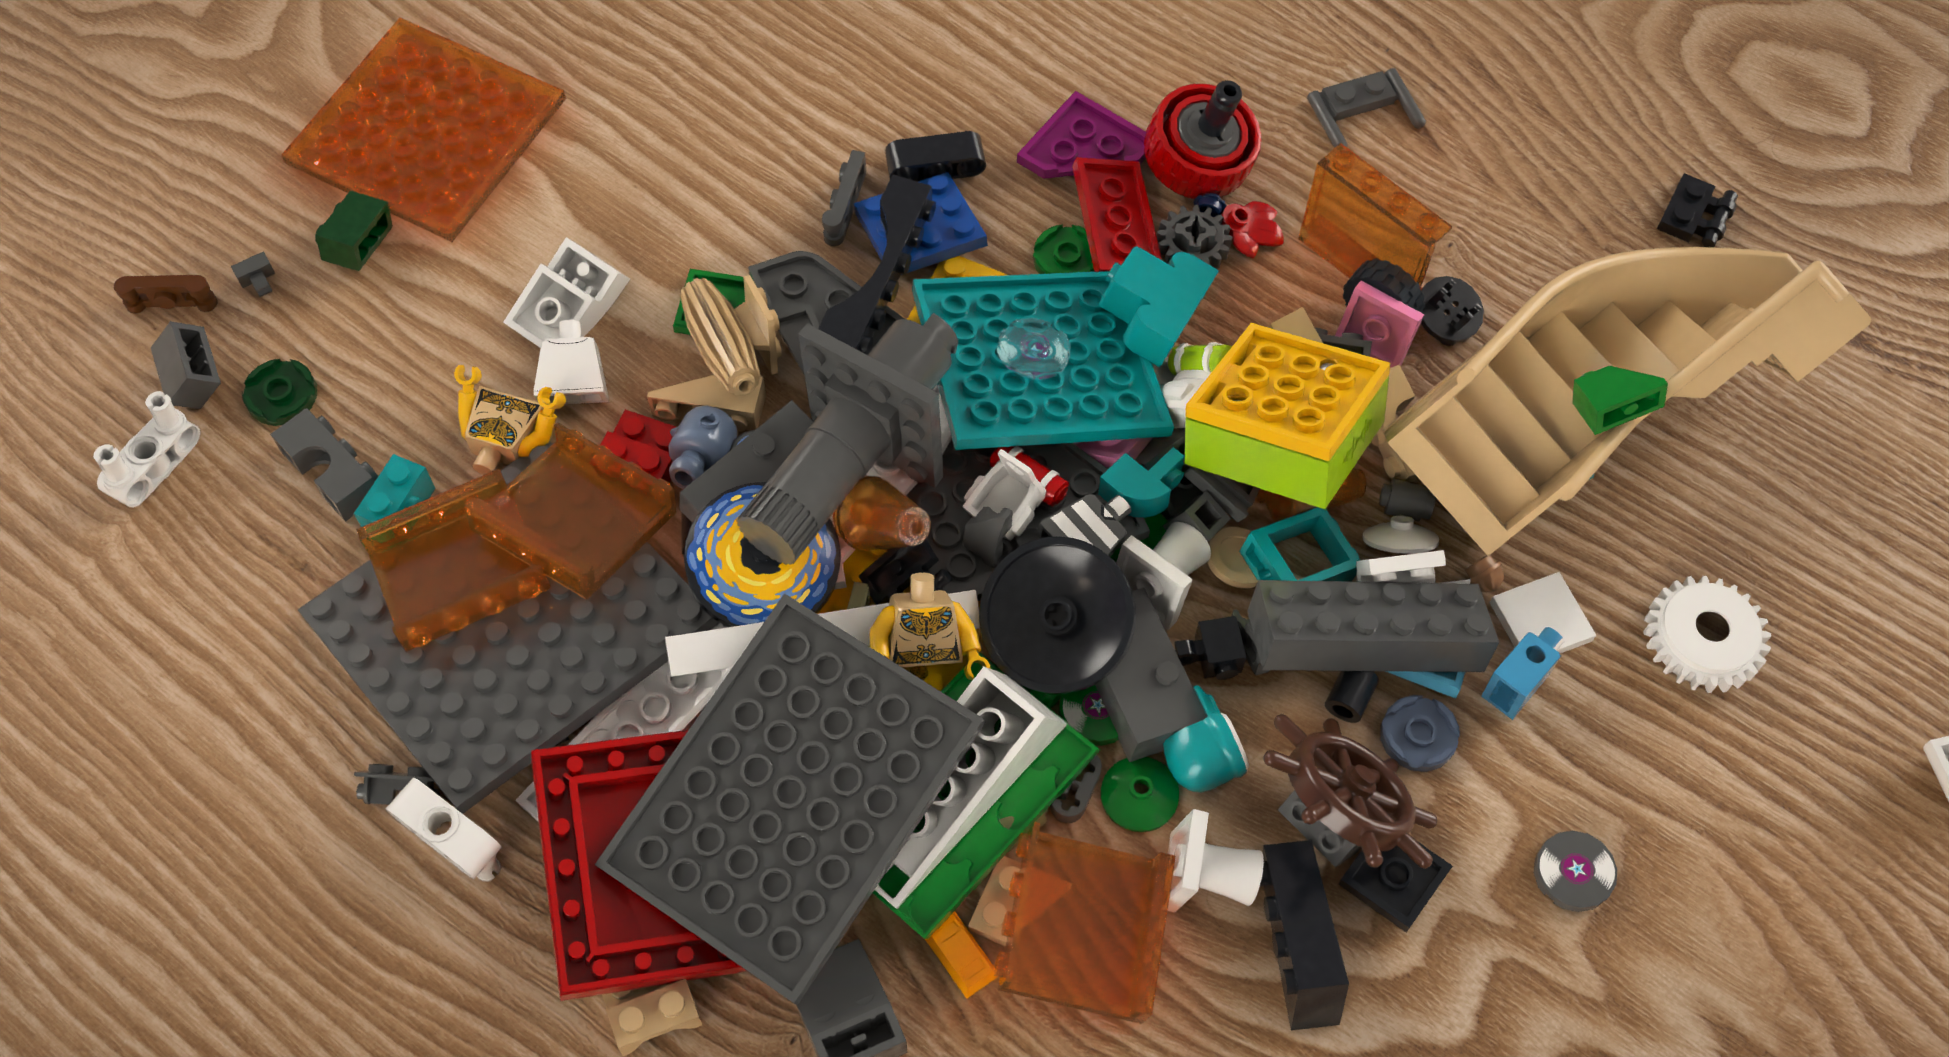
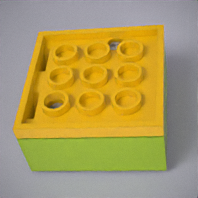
(1286, 414)

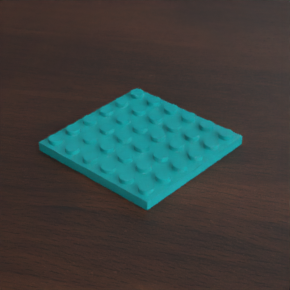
(1097, 396)

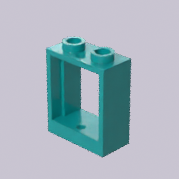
(1268, 563)

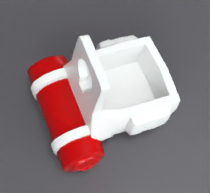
(1015, 484)

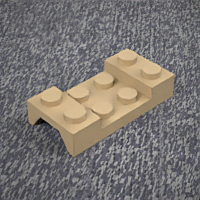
(649, 1013)

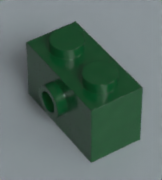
(353, 230)

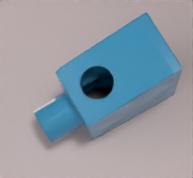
(1523, 671)

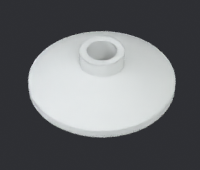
(1401, 536)

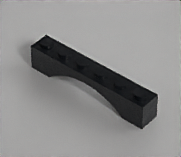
(903, 213)

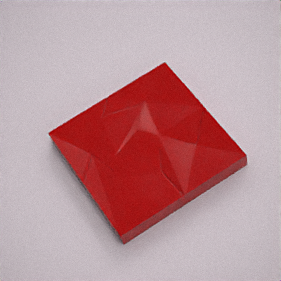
(600, 928)

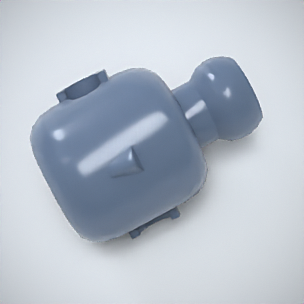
(699, 443)

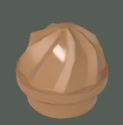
(1486, 574)

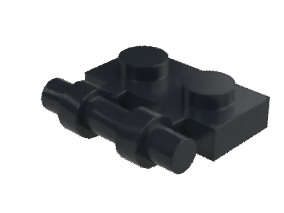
(1687, 206)
(893, 571)

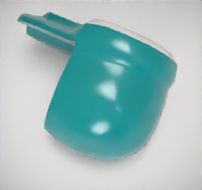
(1206, 751)

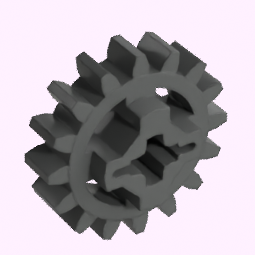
(1209, 234)

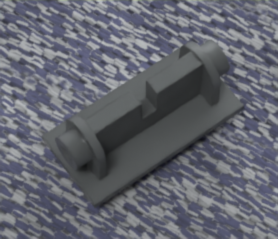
(381, 782)

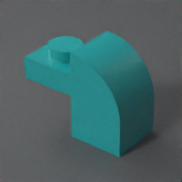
(1143, 489)

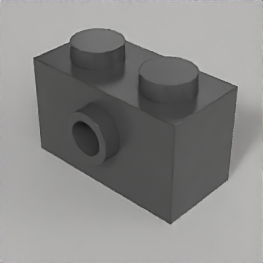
(185, 365)

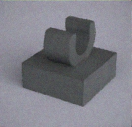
(254, 271)

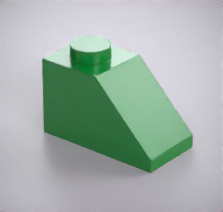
(1617, 396)

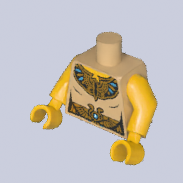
(501, 424)
(926, 629)

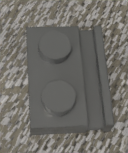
(1229, 494)

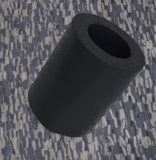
(1351, 694)

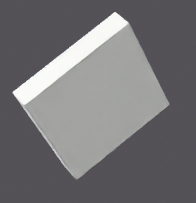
(1542, 605)

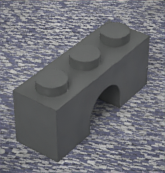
(311, 442)

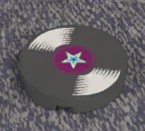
(1575, 871)

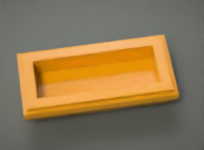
(961, 956)

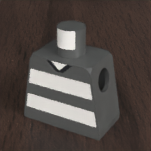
(1090, 522)

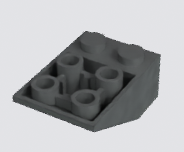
(849, 1009)

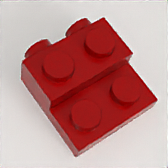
(642, 442)

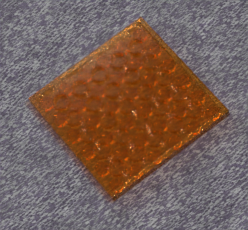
(425, 128)

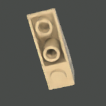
(678, 399)

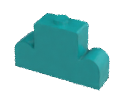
(1156, 299)

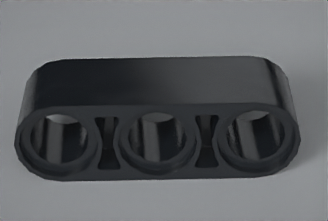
(929, 156)

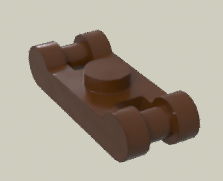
(165, 292)

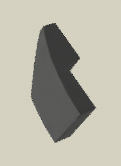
(986, 532)

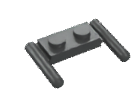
(1360, 97)

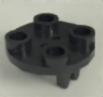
(1461, 320)

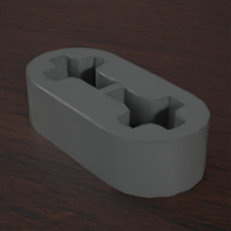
(1084, 792)

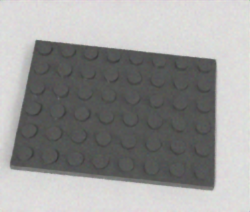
(790, 797)

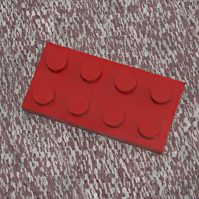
(1114, 210)

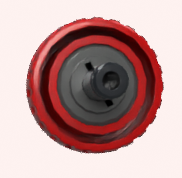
(1203, 140)

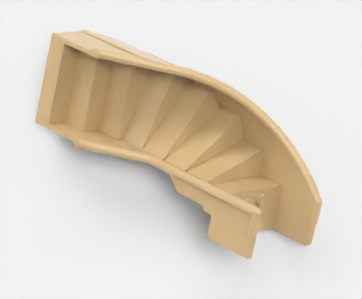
(1502, 426)

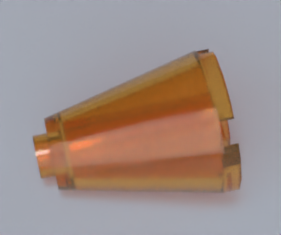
(880, 517)

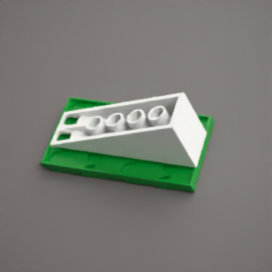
(1011, 769)

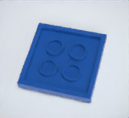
(948, 235)

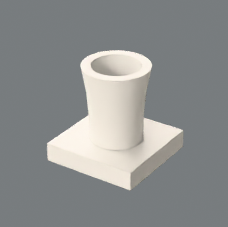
(1165, 568)
(1210, 867)

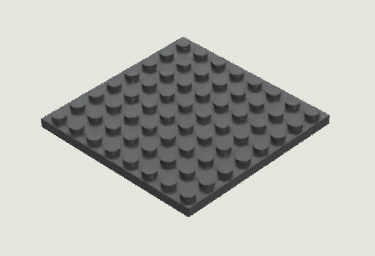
(513, 679)

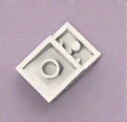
(569, 288)

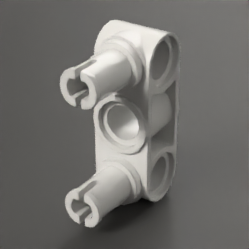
(148, 455)
(463, 844)

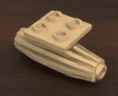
(731, 335)

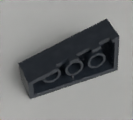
(1303, 936)

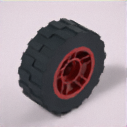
(1388, 279)

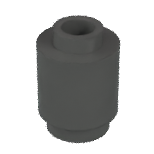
(1407, 499)

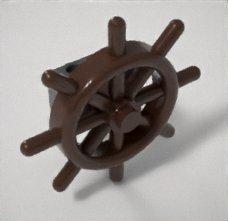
(1347, 796)

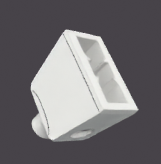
(571, 366)

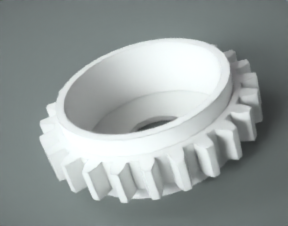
(1691, 655)

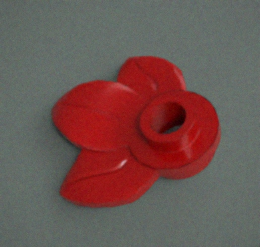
(1252, 226)

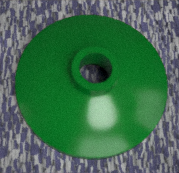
(1136, 810)

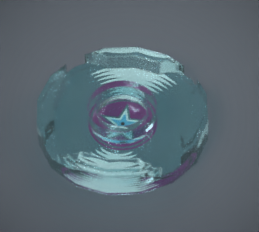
(1033, 348)

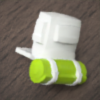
(1191, 368)

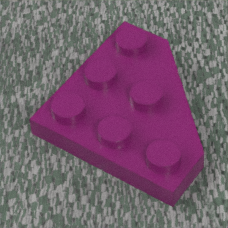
(1082, 131)

